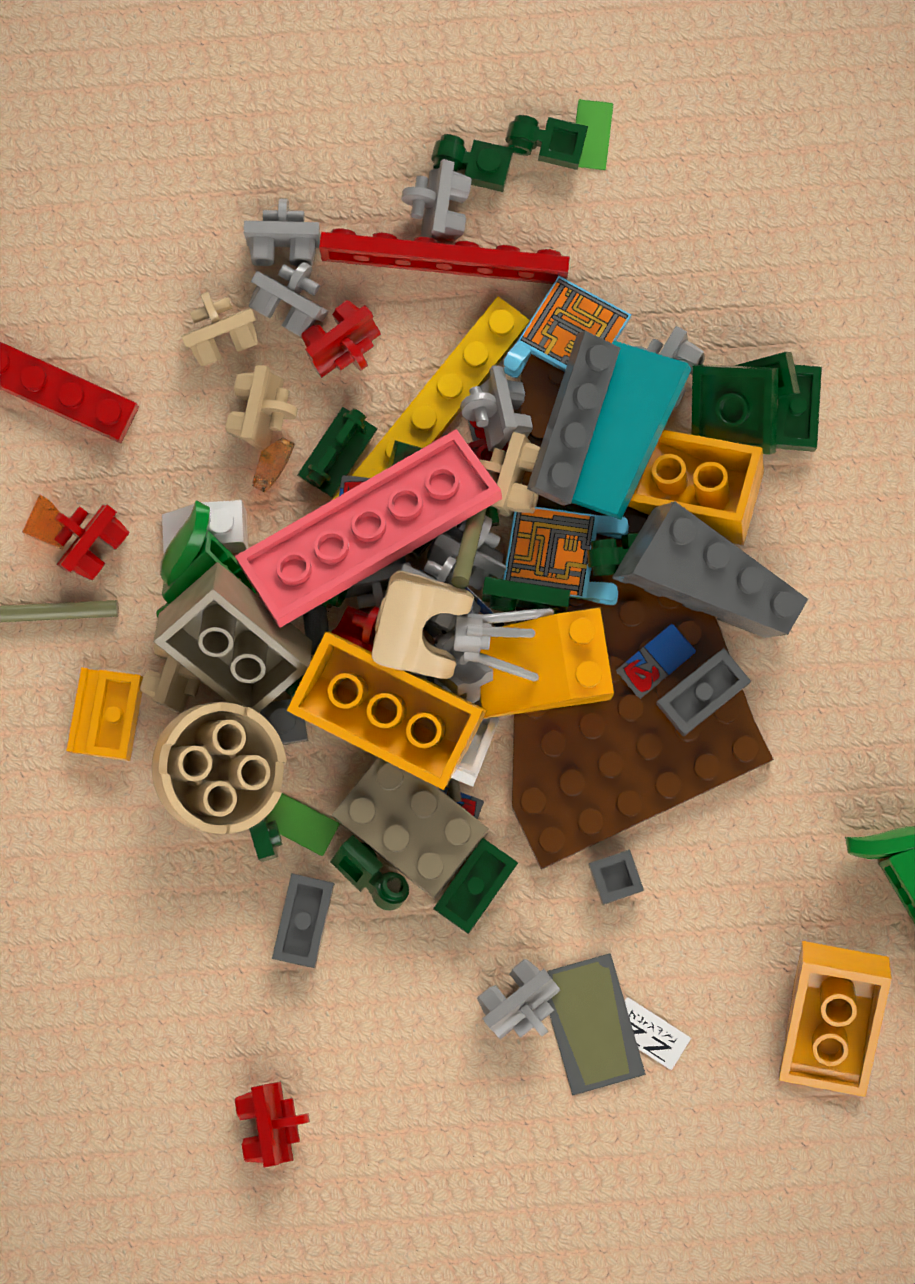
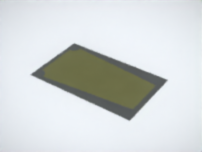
(593, 1025)

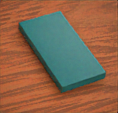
(628, 427)

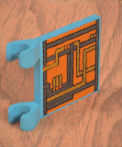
(558, 320)
(552, 551)

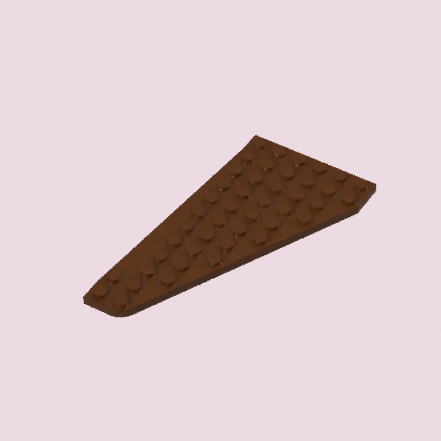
(619, 760)

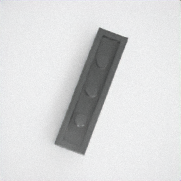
(573, 418)

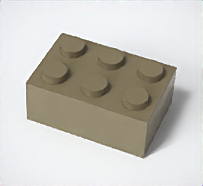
(232, 640)
(410, 825)

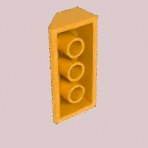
(386, 711)

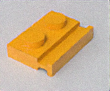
(105, 714)

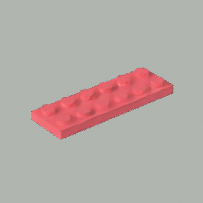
(368, 528)

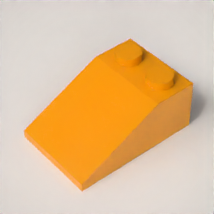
(706, 477)
(565, 654)
(835, 1018)

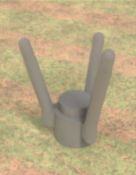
(475, 633)

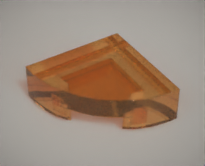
(272, 463)
(41, 523)

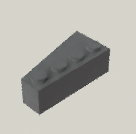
(707, 573)

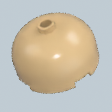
(218, 768)

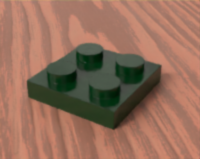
(736, 404)

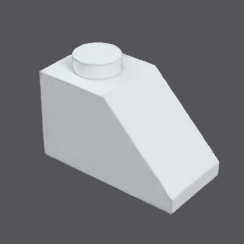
(226, 524)

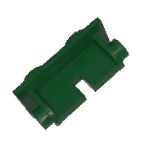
(337, 451)

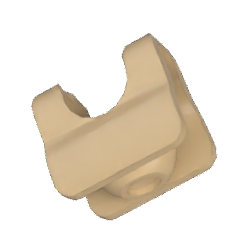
(400, 622)

